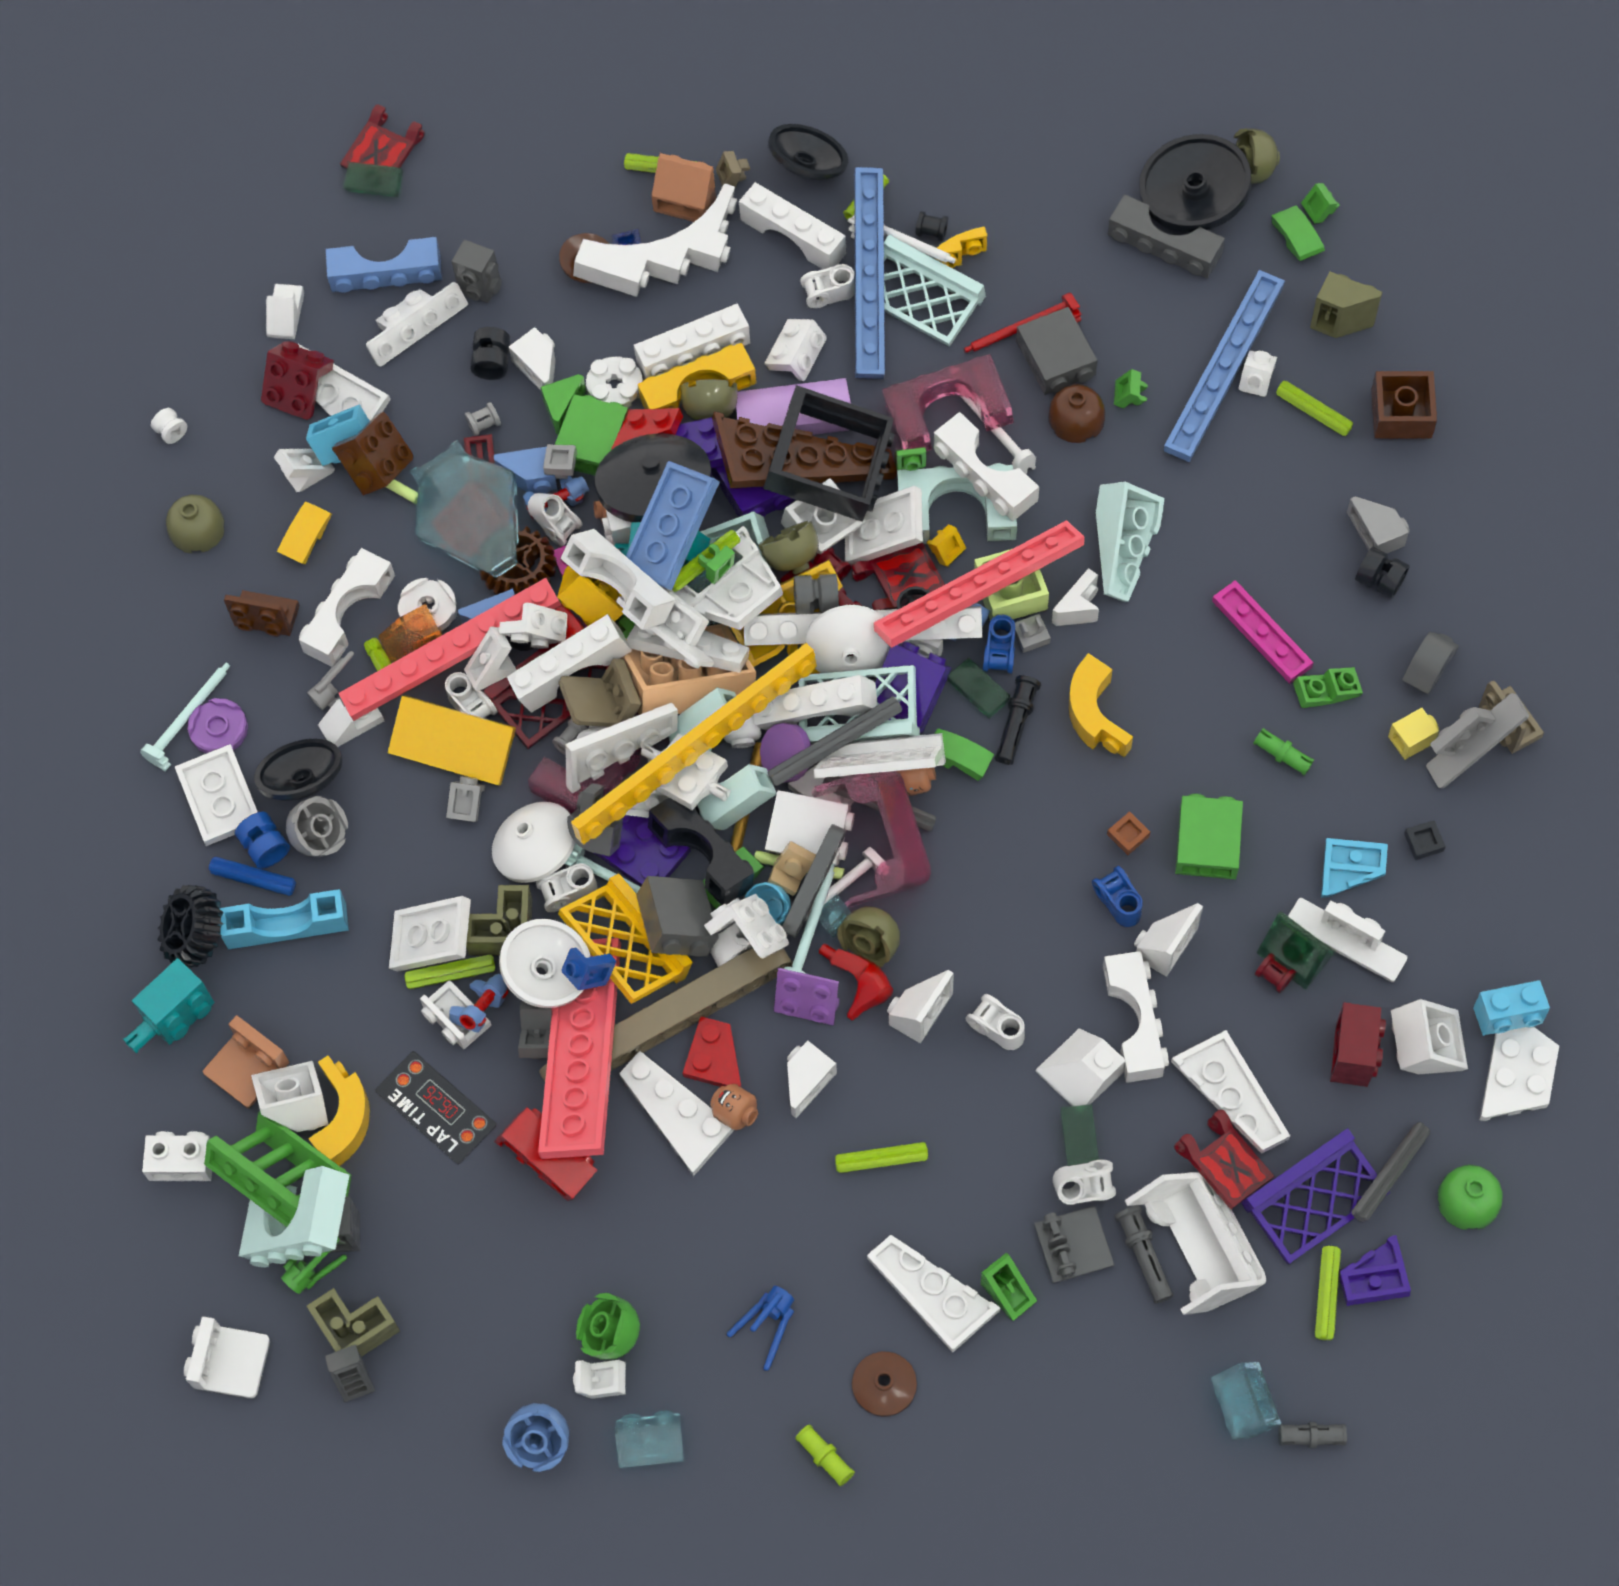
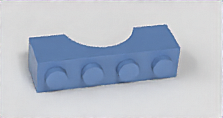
(416, 264)

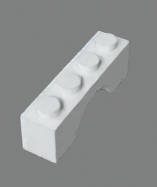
(816, 239)
(1009, 491)
(597, 558)
(364, 578)
(594, 645)
(836, 697)
(1127, 980)

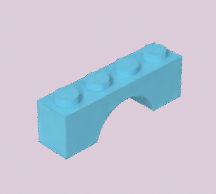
(315, 916)

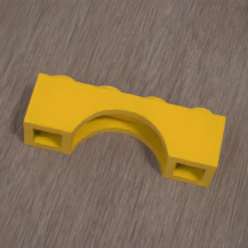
(728, 364)

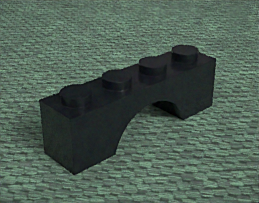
(677, 825)

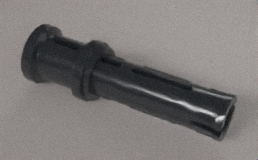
(1020, 707)

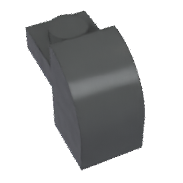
(1430, 661)
(610, 838)
(534, 1031)

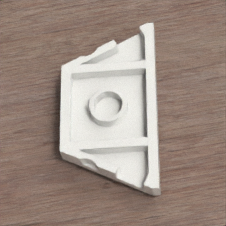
(1519, 1073)

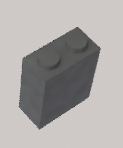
(1056, 351)
(676, 916)

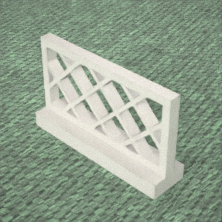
(884, 756)

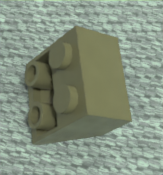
(1345, 306)

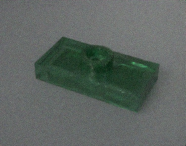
(373, 179)
(978, 688)
(1079, 1134)

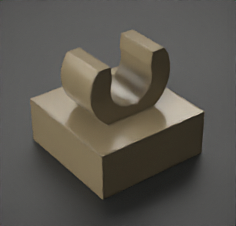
(730, 169)

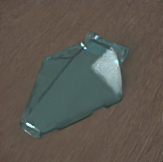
(468, 509)

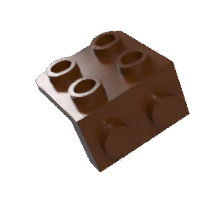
(374, 454)

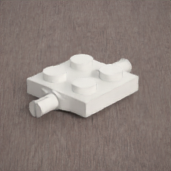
(693, 781)

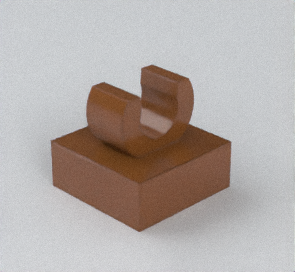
(1128, 833)

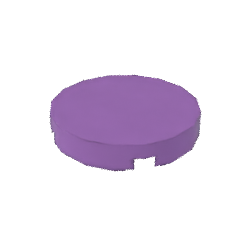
(217, 725)
(781, 743)

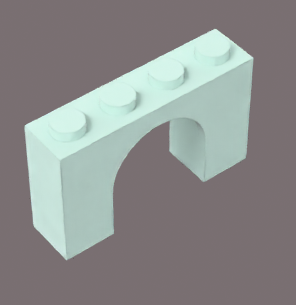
(943, 480)
(748, 786)
(311, 1229)

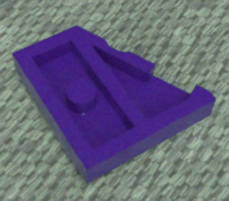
(1376, 1276)

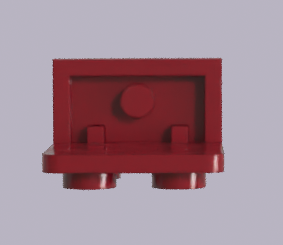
(293, 378)

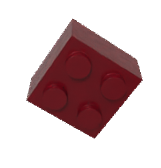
(1357, 1044)

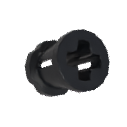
(931, 226)

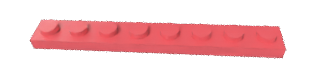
(978, 584)
(440, 653)

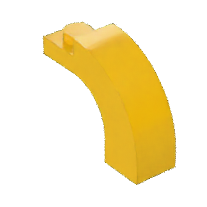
(1089, 723)
(349, 1126)

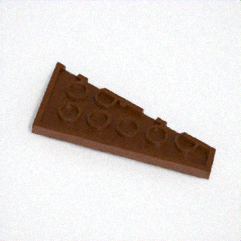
(750, 449)

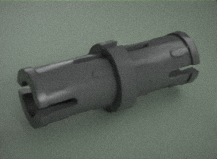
(1312, 1434)

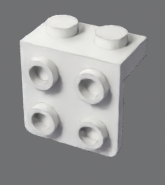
(754, 921)
(226, 1359)

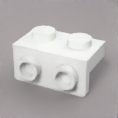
(796, 348)
(538, 626)
(438, 1007)

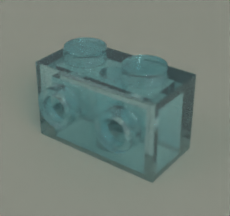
(1245, 1400)

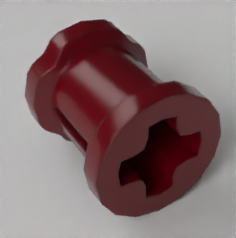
(841, 568)
(1275, 973)

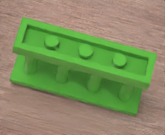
(250, 1177)

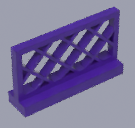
(1293, 1179)

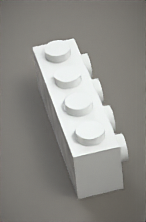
(692, 341)

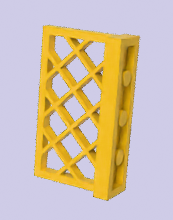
(625, 902)

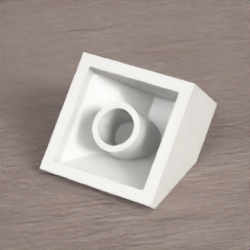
(827, 524)
(1168, 938)
(921, 1005)
(1082, 1068)
(291, 1097)

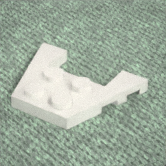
(740, 592)

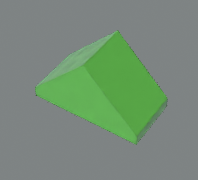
(558, 397)
(1007, 1287)

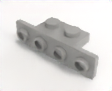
(1473, 737)

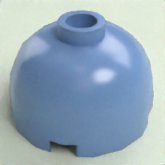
(536, 1437)

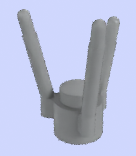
(324, 692)

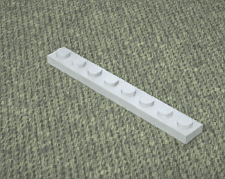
(792, 628)

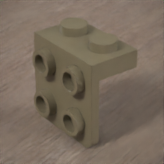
(603, 699)
(1524, 734)

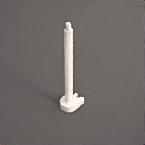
(919, 245)
(1022, 458)
(872, 859)

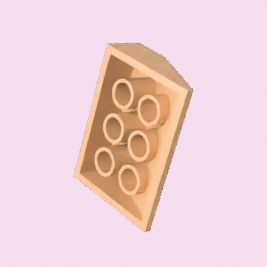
(669, 680)

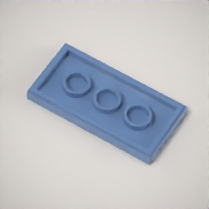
(671, 523)

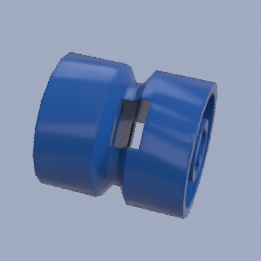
(262, 840)

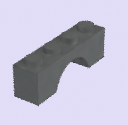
(1194, 251)

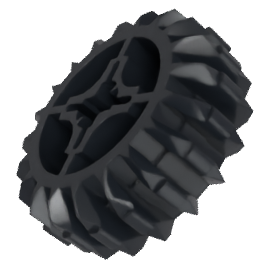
(190, 925)

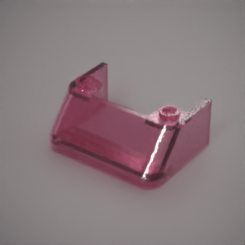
(910, 862)

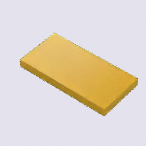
(451, 740)

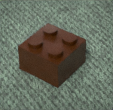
(1404, 405)

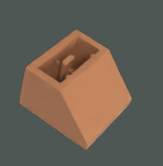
(683, 187)

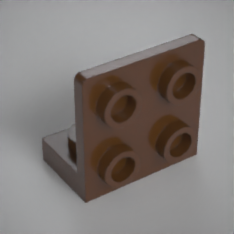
(262, 612)

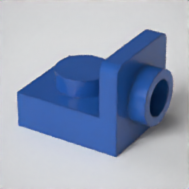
(589, 971)

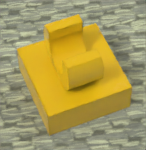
(947, 545)

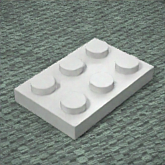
(889, 528)
(216, 793)
(429, 934)

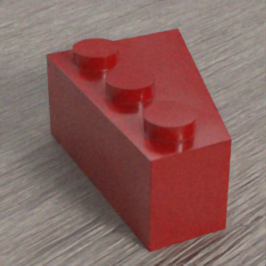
(563, 1175)

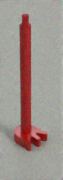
(1067, 301)

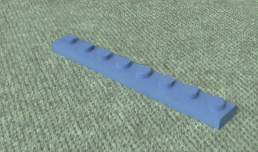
(869, 273)
(1224, 366)

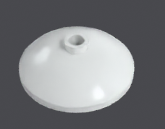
(846, 632)
(533, 842)
(542, 945)

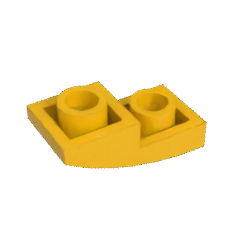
(968, 242)
(303, 532)

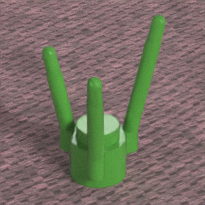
(302, 1274)

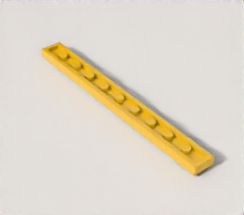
(693, 744)

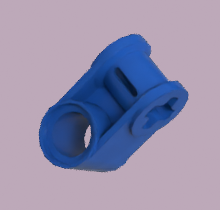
(1000, 649)
(1117, 891)

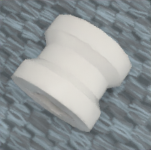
(169, 425)

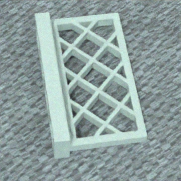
(937, 275)
(890, 728)

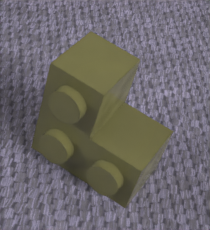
(489, 931)
(364, 1327)

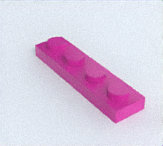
(1262, 632)

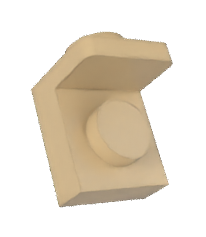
(791, 867)

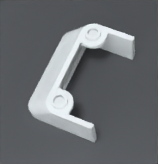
(1207, 1237)

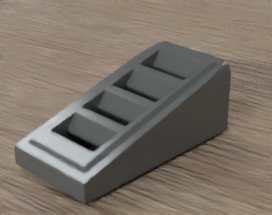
(349, 1373)

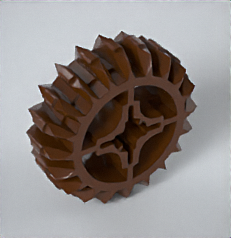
(520, 577)

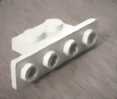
(413, 320)
(682, 631)
(1350, 936)

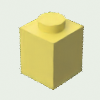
(1413, 733)

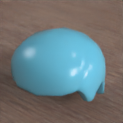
(775, 898)

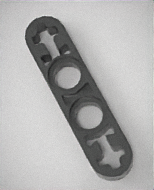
(814, 880)

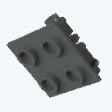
(1073, 1244)

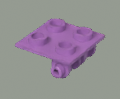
(806, 996)

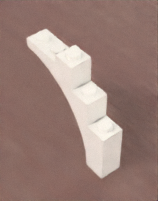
(629, 266)

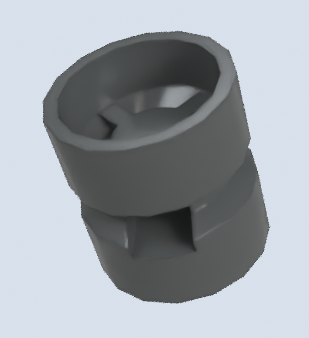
(815, 593)

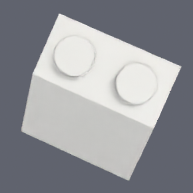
(1428, 1038)

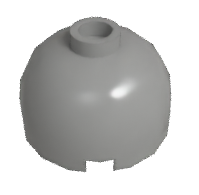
(316, 827)

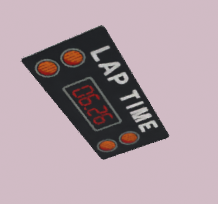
(435, 1107)

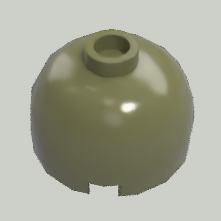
(1259, 151)
(708, 397)
(194, 523)
(791, 548)
(870, 934)

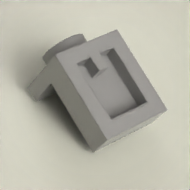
(464, 799)

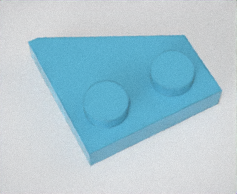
(1351, 864)

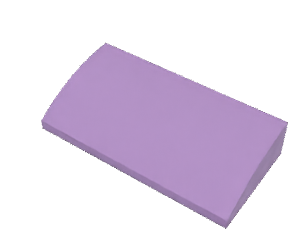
(772, 403)

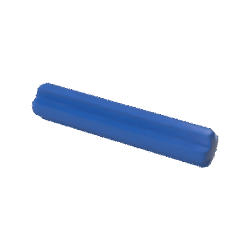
(252, 876)

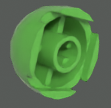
(1470, 1197)
(608, 1327)

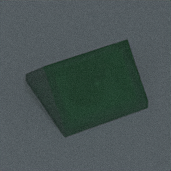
(1295, 949)

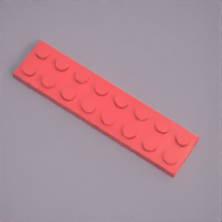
(579, 1072)

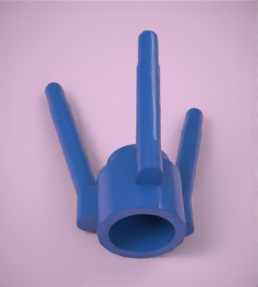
(774, 1305)

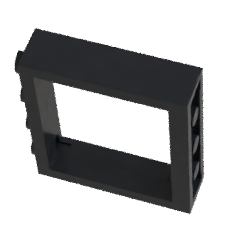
(843, 415)

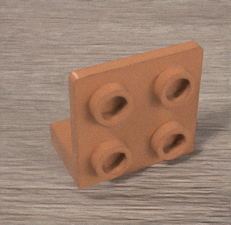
(241, 1057)

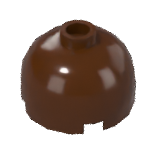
(1076, 413)

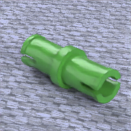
(1283, 751)

